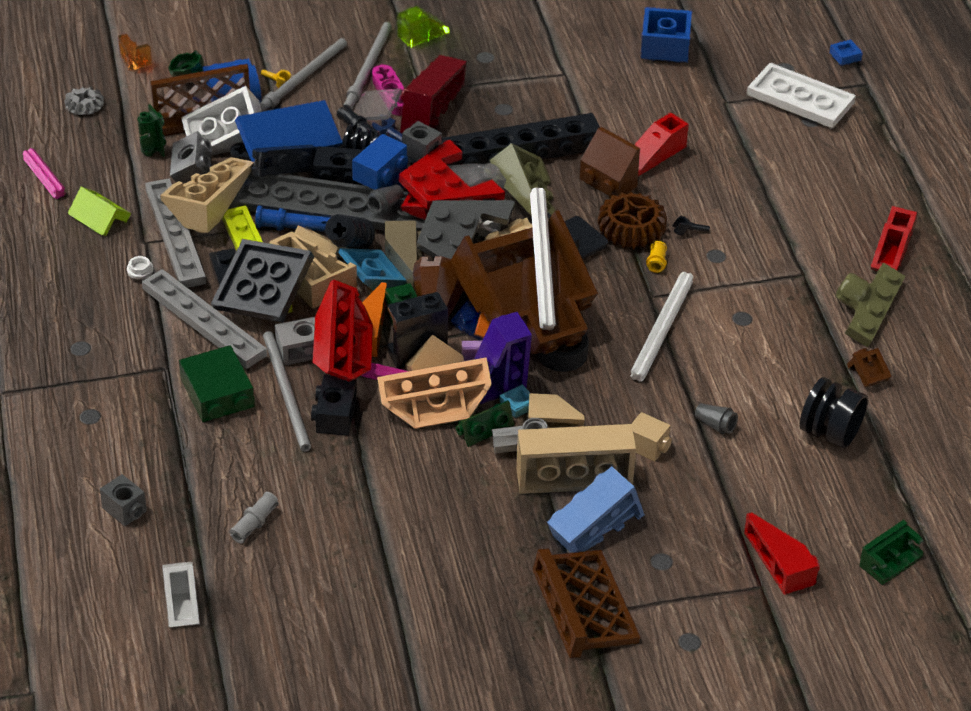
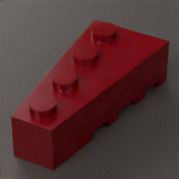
(432, 92)

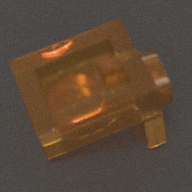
(133, 55)

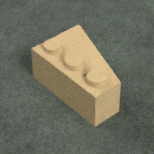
(321, 271)

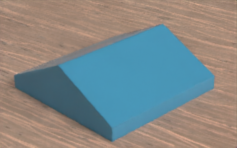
(373, 267)

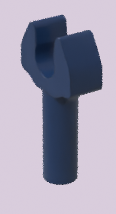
(388, 126)

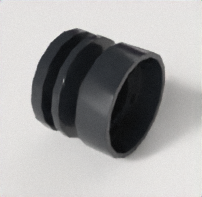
(830, 411)

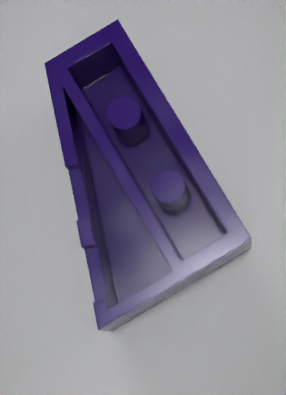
(507, 354)

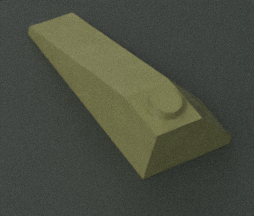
(523, 174)

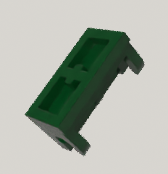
(891, 552)

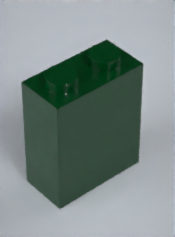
(216, 383)

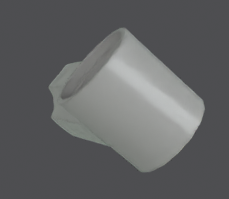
(506, 438)

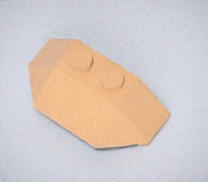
(436, 393)

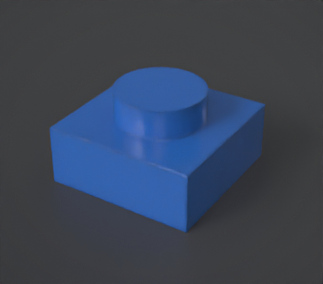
(845, 52)

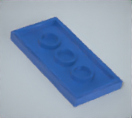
(289, 127)

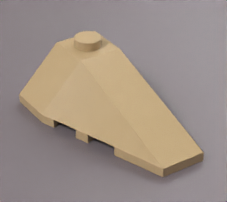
(207, 197)

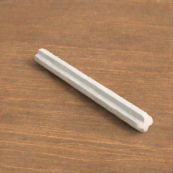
(542, 259)
(661, 327)

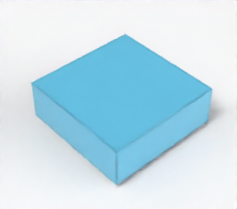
(518, 400)

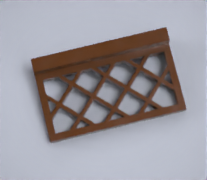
(173, 119)
(563, 602)

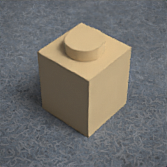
(651, 436)

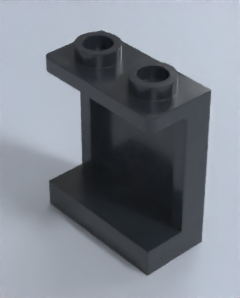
(415, 323)

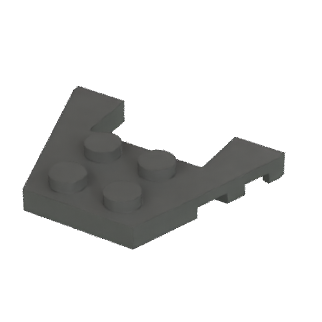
(452, 220)

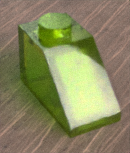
(418, 26)

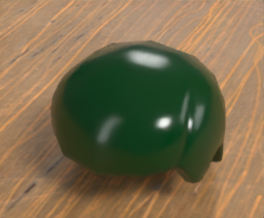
(186, 64)

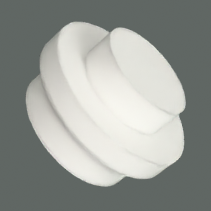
(139, 268)

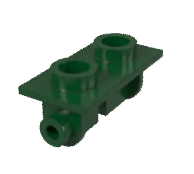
(151, 125)
(481, 425)

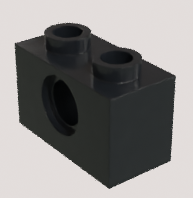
(335, 164)
(335, 405)

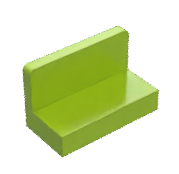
(96, 210)

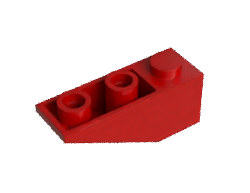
(661, 141)

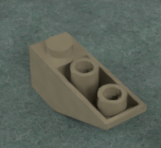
(402, 247)

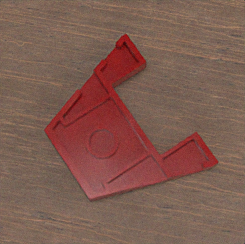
(434, 181)

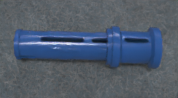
(281, 219)

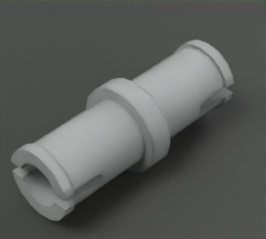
(254, 517)

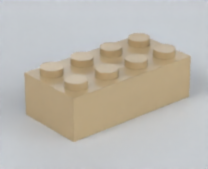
(572, 456)

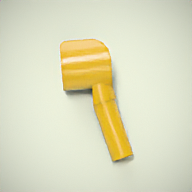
(280, 78)

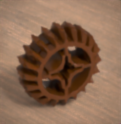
(632, 220)

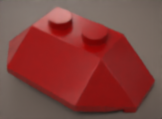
(342, 333)

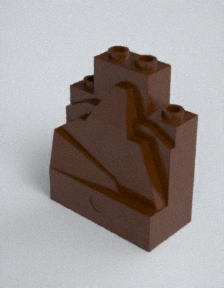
(502, 281)

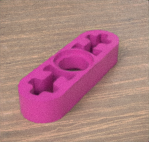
(392, 82)

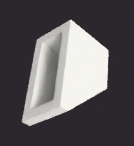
(180, 594)

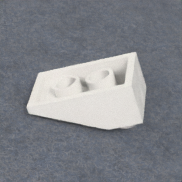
(218, 118)

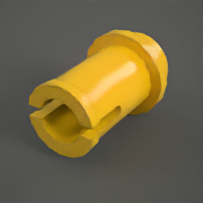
(656, 261)

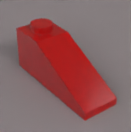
(782, 555)

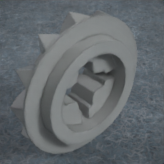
(91, 101)

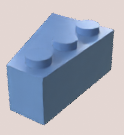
(595, 512)

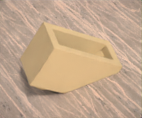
(554, 411)

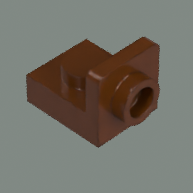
(870, 366)

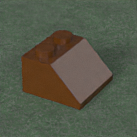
(610, 163)

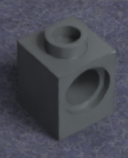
(421, 140)
(123, 500)

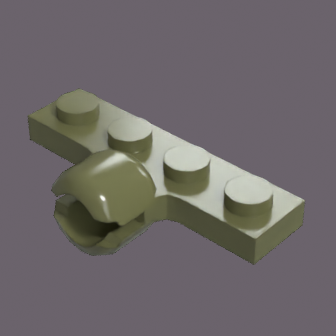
(869, 301)

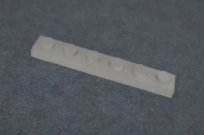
(175, 237)
(203, 317)

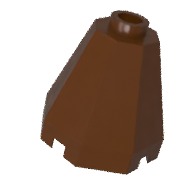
(437, 277)

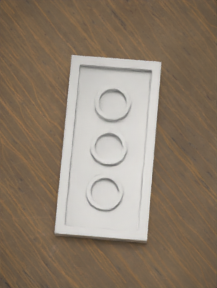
(801, 95)

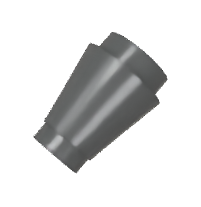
(384, 198)
(717, 417)

